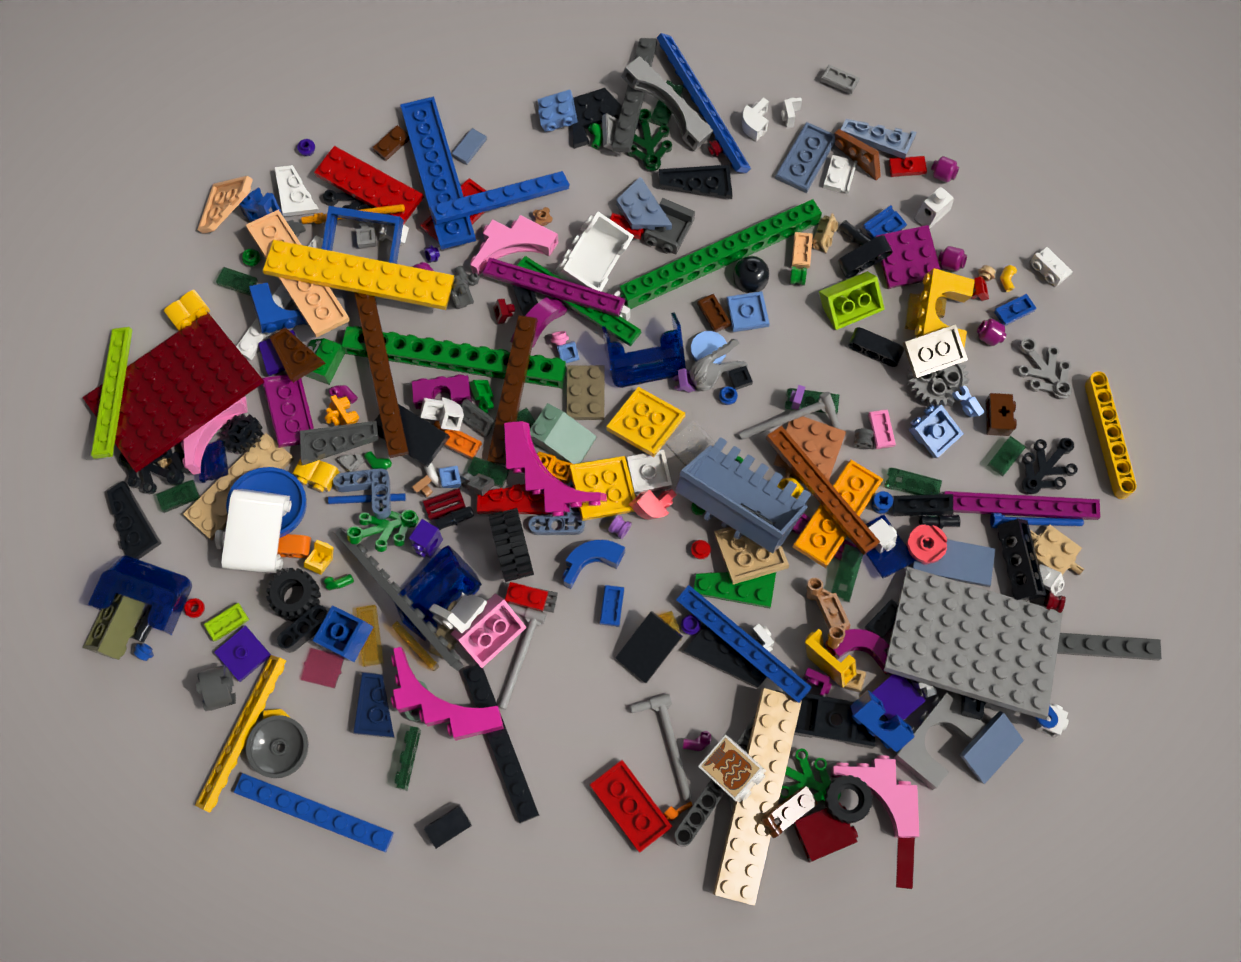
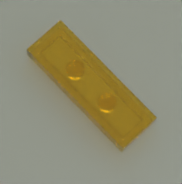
(415, 646)
(372, 649)

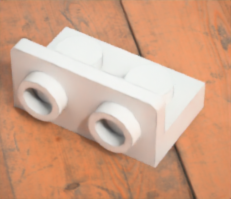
(1050, 267)

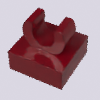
(503, 311)

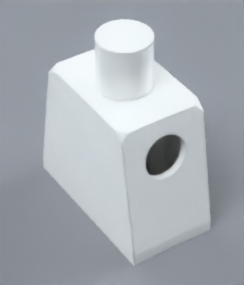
(938, 203)

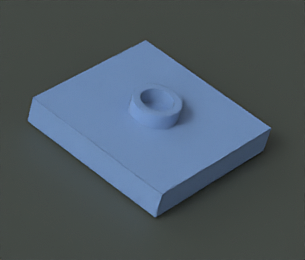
(747, 311)

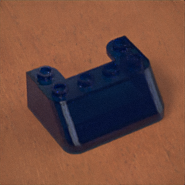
(147, 584)
(440, 584)

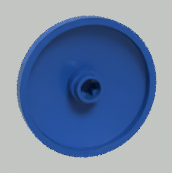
(278, 482)

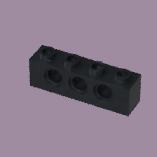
(1029, 567)

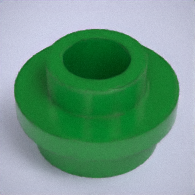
(247, 254)

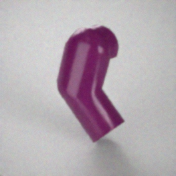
(343, 391)
(699, 743)

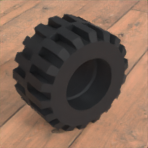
(286, 581)

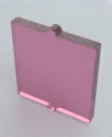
(322, 668)

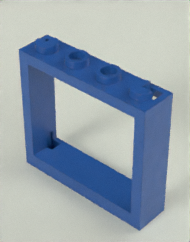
(338, 212)

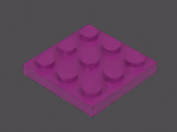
(911, 256)

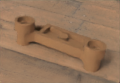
(831, 610)

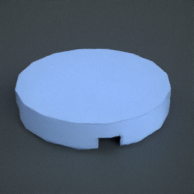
(705, 344)

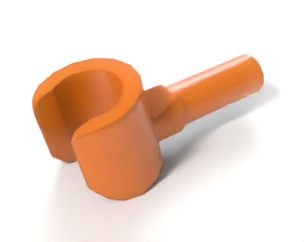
(671, 813)

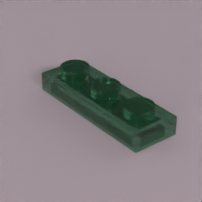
(407, 758)

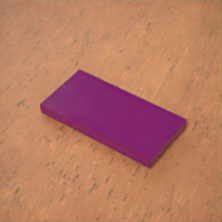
(287, 409)

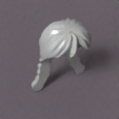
(705, 372)

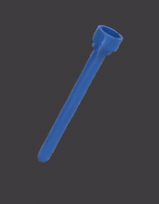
(998, 518)

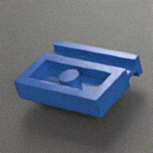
(885, 222)

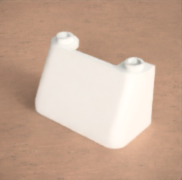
(254, 531)

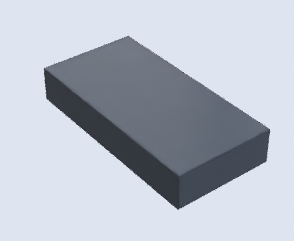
(469, 146)

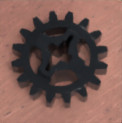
(241, 433)

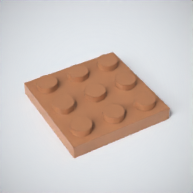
(817, 441)

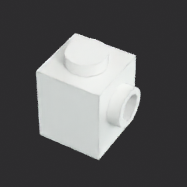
(886, 535)
(1061, 725)

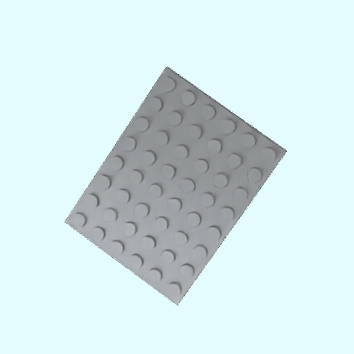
(975, 643)

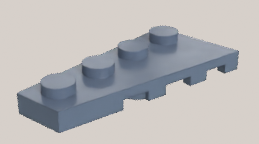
(886, 140)

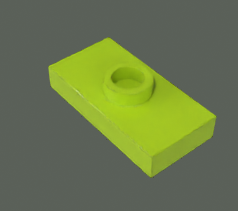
(226, 622)

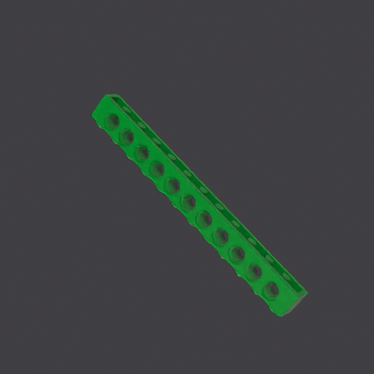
(720, 254)
(554, 378)

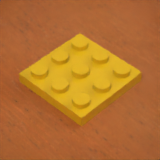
(645, 421)
(608, 477)

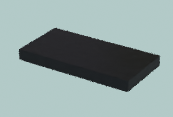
(422, 437)

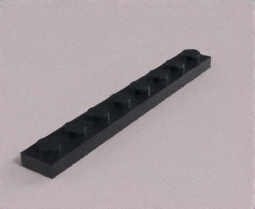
(502, 748)

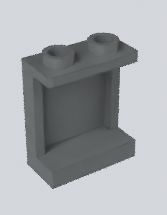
(681, 221)

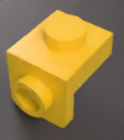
(320, 557)

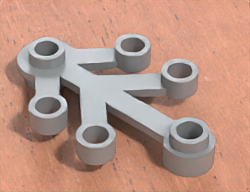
(1046, 371)

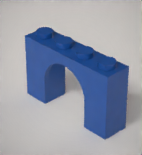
(269, 314)

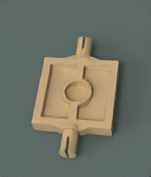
(1056, 550)

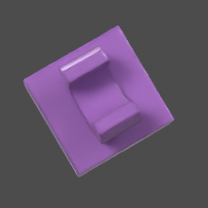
(684, 380)

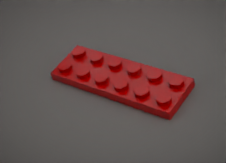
(367, 183)

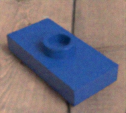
(612, 606)

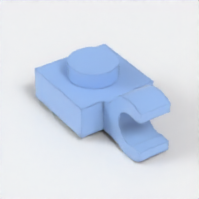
(970, 404)

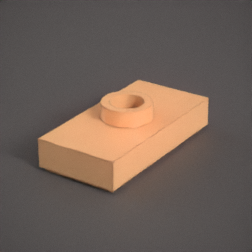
(802, 250)

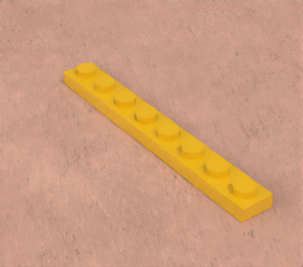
(240, 733)

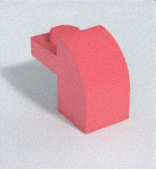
(650, 507)

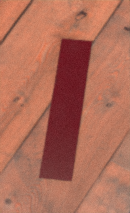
(905, 863)

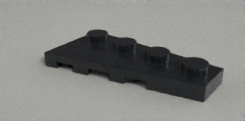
(698, 180)
(132, 524)
(716, 652)

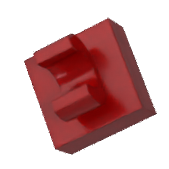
(980, 289)

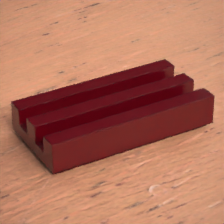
(427, 503)

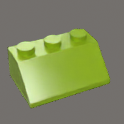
(852, 300)

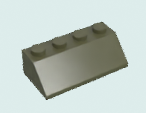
(114, 627)

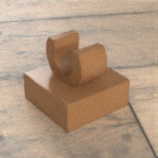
(423, 486)

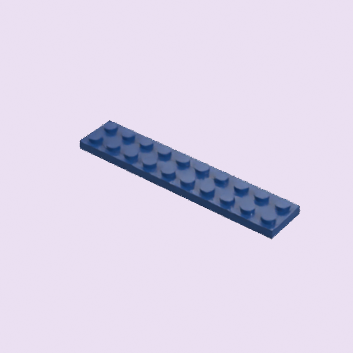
(436, 167)

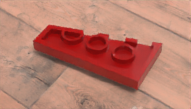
(510, 498)

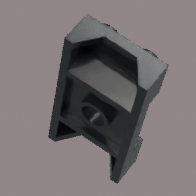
(815, 721)

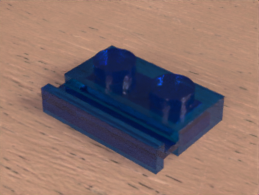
(214, 462)

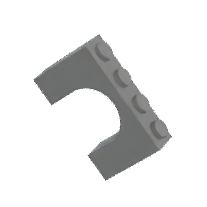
(914, 753)

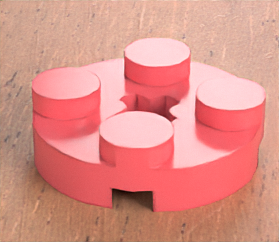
(927, 533)

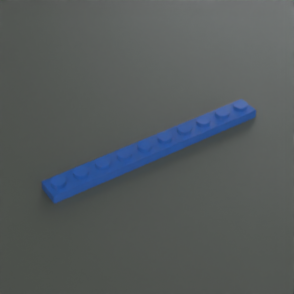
(704, 104)

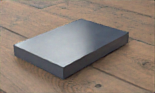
(991, 747)

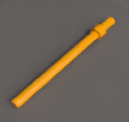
(320, 218)

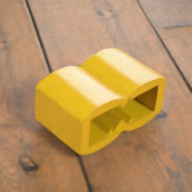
(186, 309)
(317, 474)

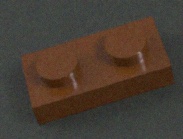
(391, 143)

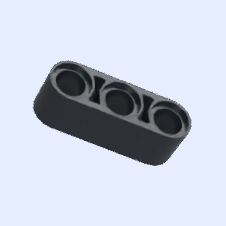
(865, 256)
(876, 347)
(293, 630)

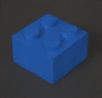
(343, 633)

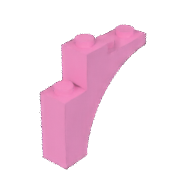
(522, 237)
(195, 444)
(898, 800)

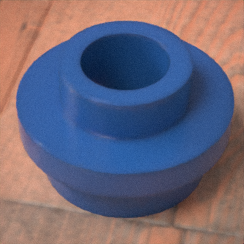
(728, 390)
(143, 651)

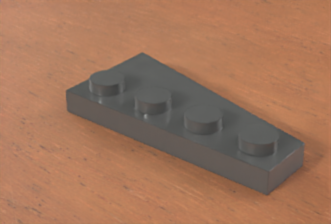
(329, 441)

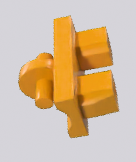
(337, 412)

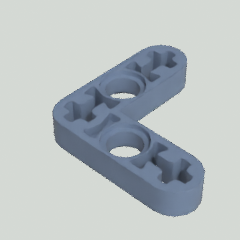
(371, 483)
(571, 517)

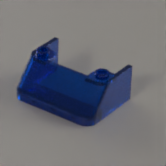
(649, 363)

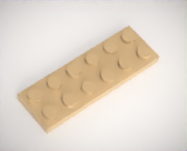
(210, 509)

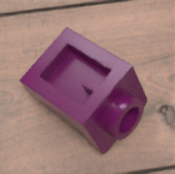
(816, 678)

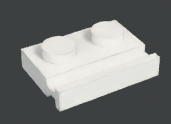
(840, 174)

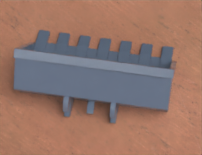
(722, 484)

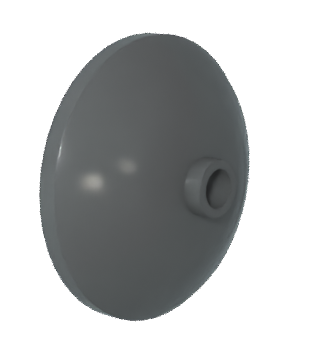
(264, 743)

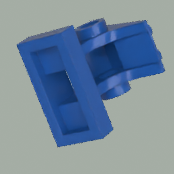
(256, 206)

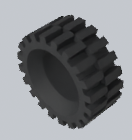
(510, 545)

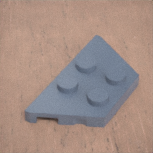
(641, 208)

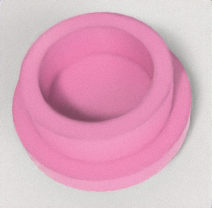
(559, 338)

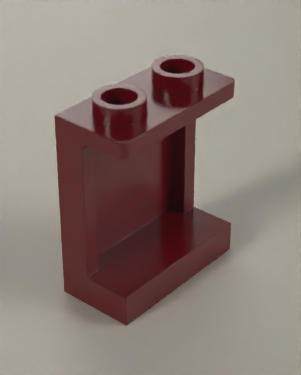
(823, 834)

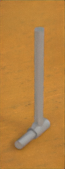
(825, 403)
(533, 618)
(661, 704)

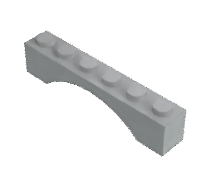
(644, 78)

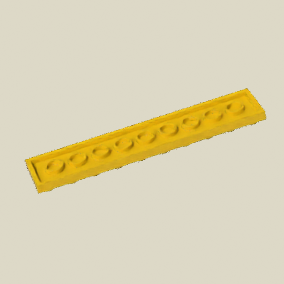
(359, 274)

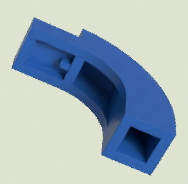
(590, 552)

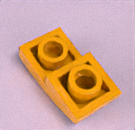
(556, 467)

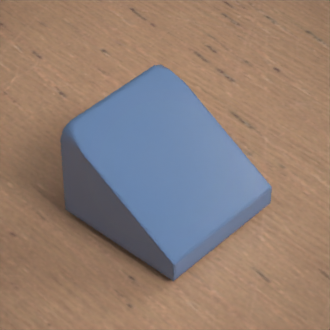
(568, 352)
(450, 477)

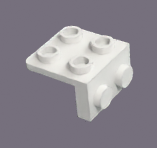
(461, 615)

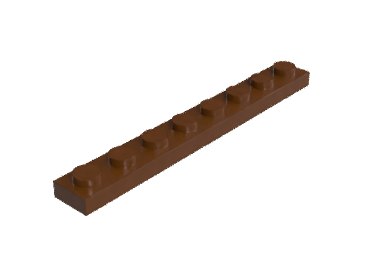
(512, 385)

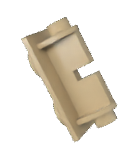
(827, 226)

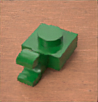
(482, 392)

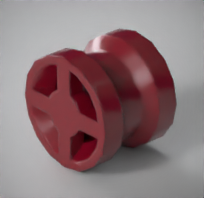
(1054, 602)

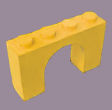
(937, 285)

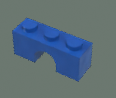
(893, 733)

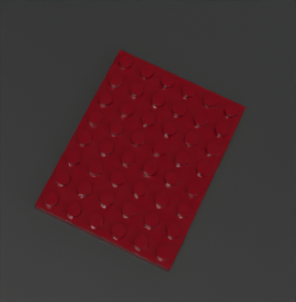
(178, 390)

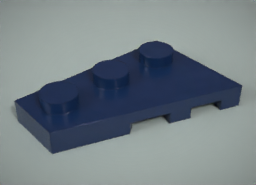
(373, 709)

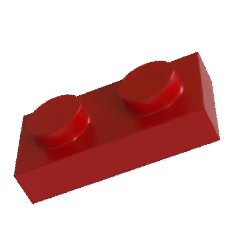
(526, 596)

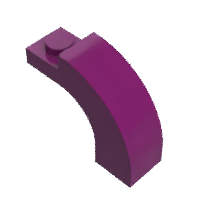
(545, 312)
(862, 641)

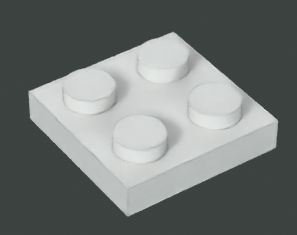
(649, 472)

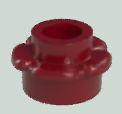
(714, 148)

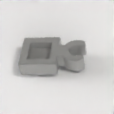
(365, 235)

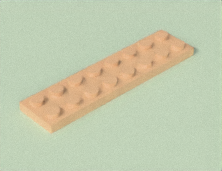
(313, 301)

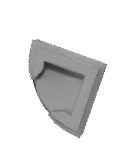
(351, 462)

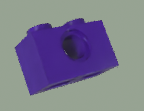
(425, 539)

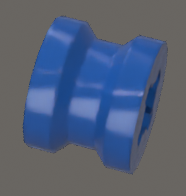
(880, 506)

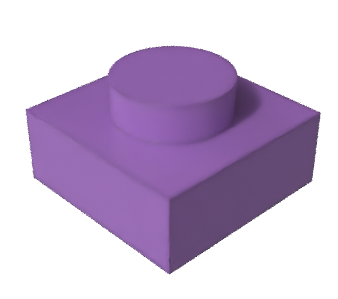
(796, 397)

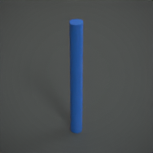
(362, 498)

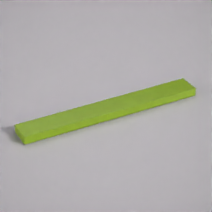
(111, 393)

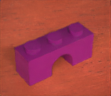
(456, 386)

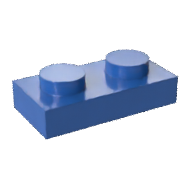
(1015, 310)

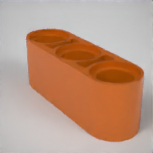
(294, 546)

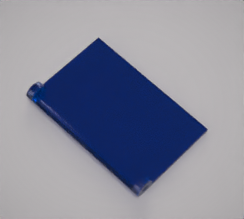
(890, 561)

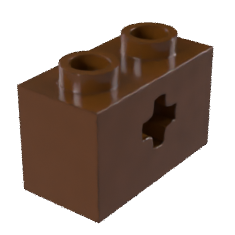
(1000, 414)

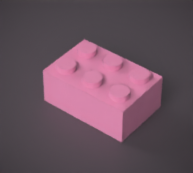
(490, 631)

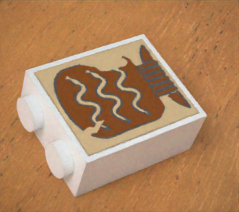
(733, 769)

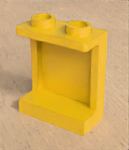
(840, 672)

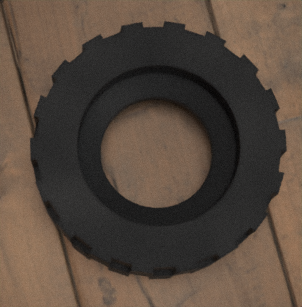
(861, 790)

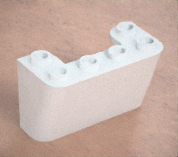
(594, 252)

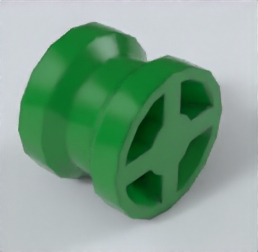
(798, 275)

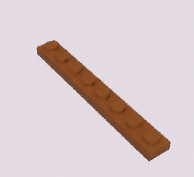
(823, 490)

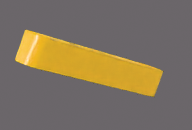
(1109, 443)

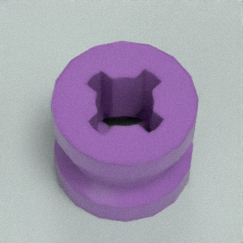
(620, 527)

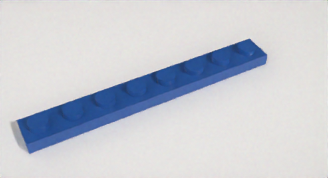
(499, 197)
(744, 644)
(314, 812)

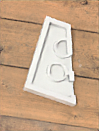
(292, 193)

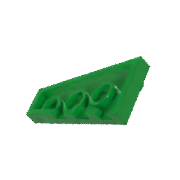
(750, 592)

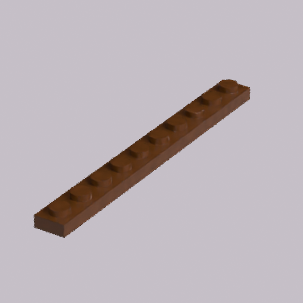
(382, 375)

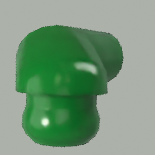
(596, 130)
(377, 463)
(332, 584)

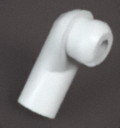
(431, 472)

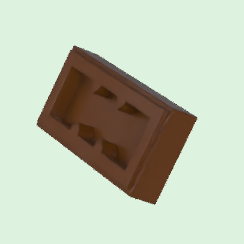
(714, 313)

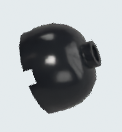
(751, 274)

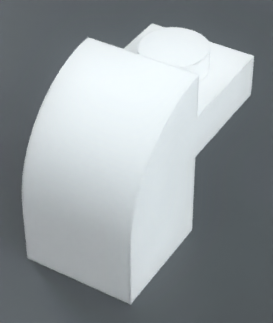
(753, 122)
(445, 411)

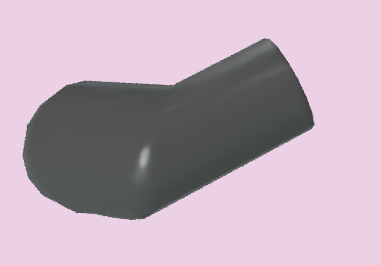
(472, 279)

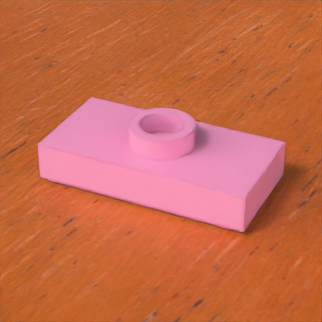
(882, 429)

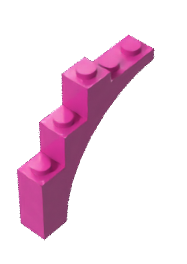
(523, 459)
(464, 721)

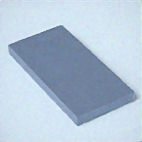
(806, 157)
(962, 563)

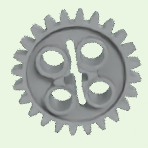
(926, 387)

